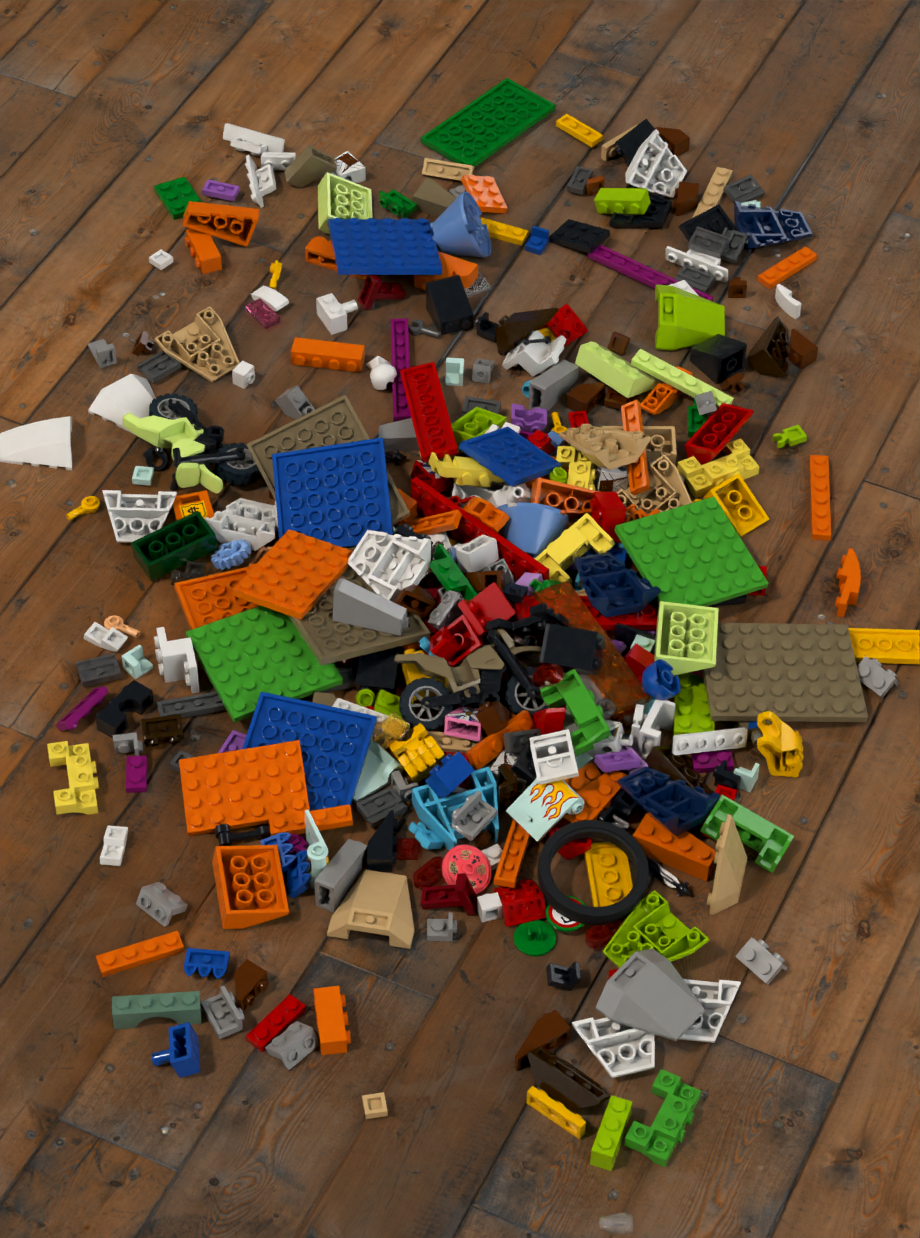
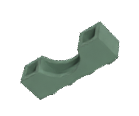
(133, 1009)

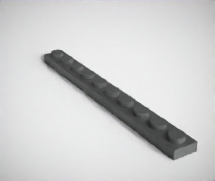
(211, 701)

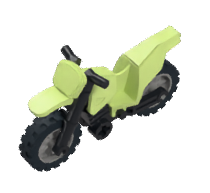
(194, 447)

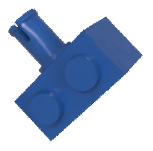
(449, 775)
(182, 1051)

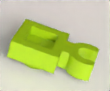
(792, 435)

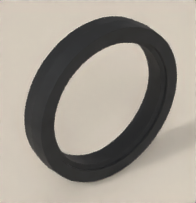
(599, 830)

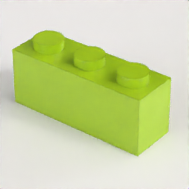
(622, 200)
(611, 1133)

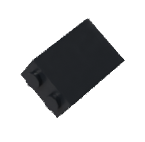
(630, 142)
(448, 305)
(719, 357)
(573, 649)
(379, 671)

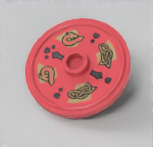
(470, 861)

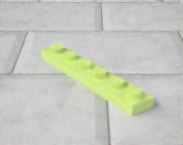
(676, 377)

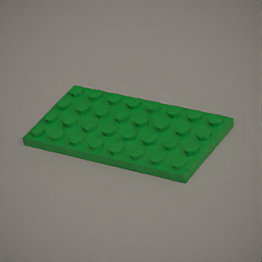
(488, 123)

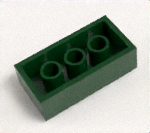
(174, 545)

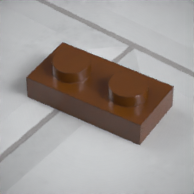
(616, 400)

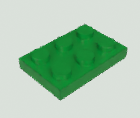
(176, 195)

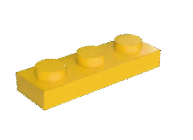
(579, 130)
(506, 232)
(556, 1112)

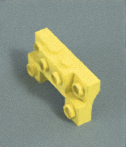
(581, 470)
(463, 471)
(709, 475)
(573, 544)
(82, 784)

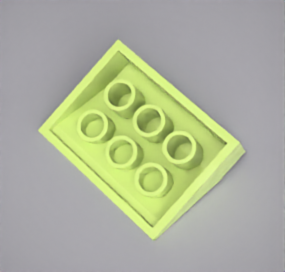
(342, 200)
(614, 370)
(686, 636)

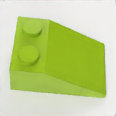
(475, 424)

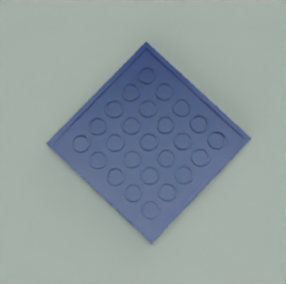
(384, 247)
(333, 491)
(330, 739)

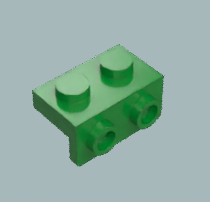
(397, 203)

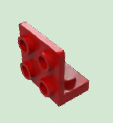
(566, 324)
(485, 607)
(521, 903)

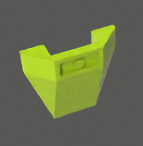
(685, 318)
(655, 928)

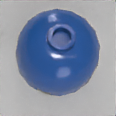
(659, 681)

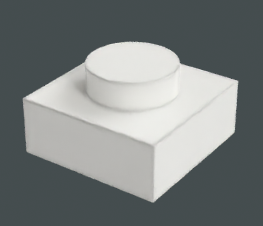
(161, 259)
(493, 855)

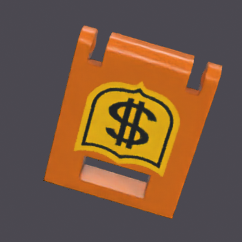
(203, 505)

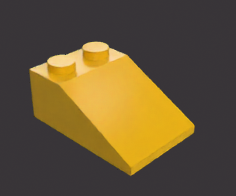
(739, 504)

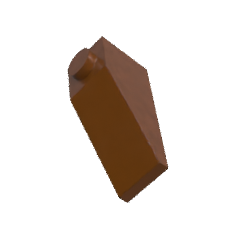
(547, 1033)

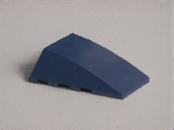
(768, 226)
(613, 587)
(669, 801)

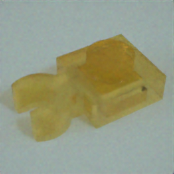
(393, 728)

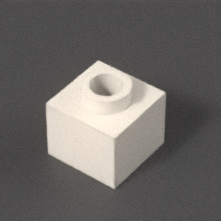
(243, 374)
(489, 907)

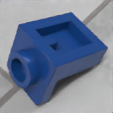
(537, 241)

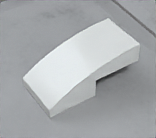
(270, 297)
(786, 302)
(105, 638)
(114, 845)

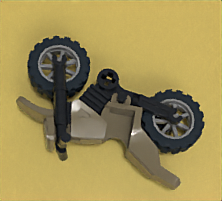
(471, 681)

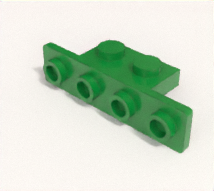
(450, 575)

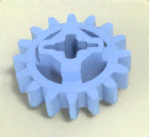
(231, 554)

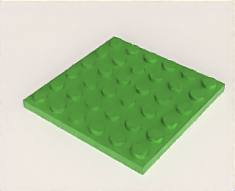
(691, 554)
(256, 655)

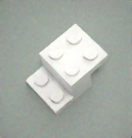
(536, 356)
(176, 660)
(553, 757)

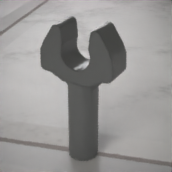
(418, 328)

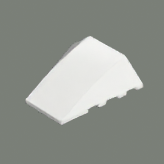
(39, 443)
(391, 562)

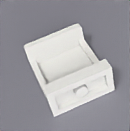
(659, 717)

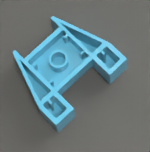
(437, 812)

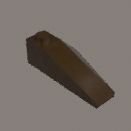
(769, 351)

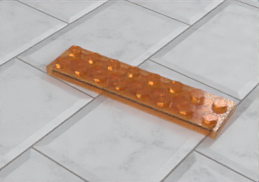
(615, 677)

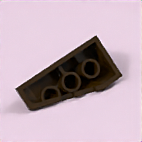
(519, 326)
(676, 766)

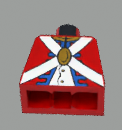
(424, 472)

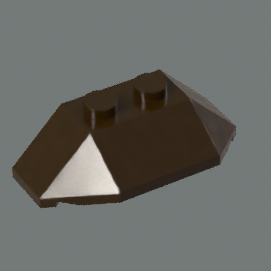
(564, 1081)

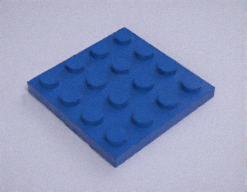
(509, 456)

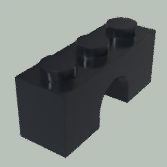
(133, 698)

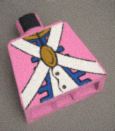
(464, 724)

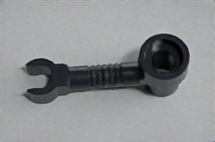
(225, 836)

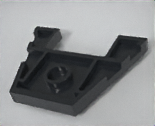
(653, 218)
(531, 625)

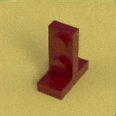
(375, 289)
(451, 895)

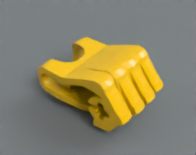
(780, 746)
(418, 753)

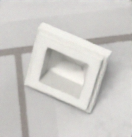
(376, 361)

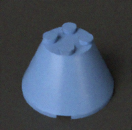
(461, 229)
(532, 526)

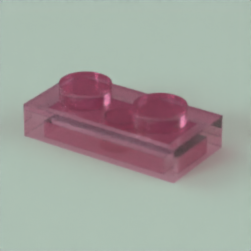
(263, 313)

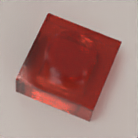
(407, 849)

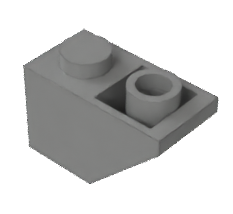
(294, 403)

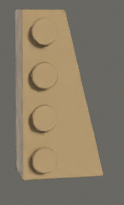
(661, 441)

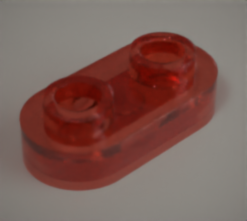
(548, 674)
(428, 873)
(602, 934)

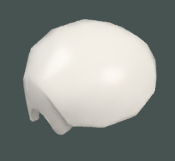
(382, 374)

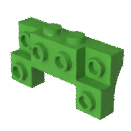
(583, 710)
(753, 831)
(669, 1125)

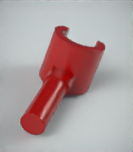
(455, 499)

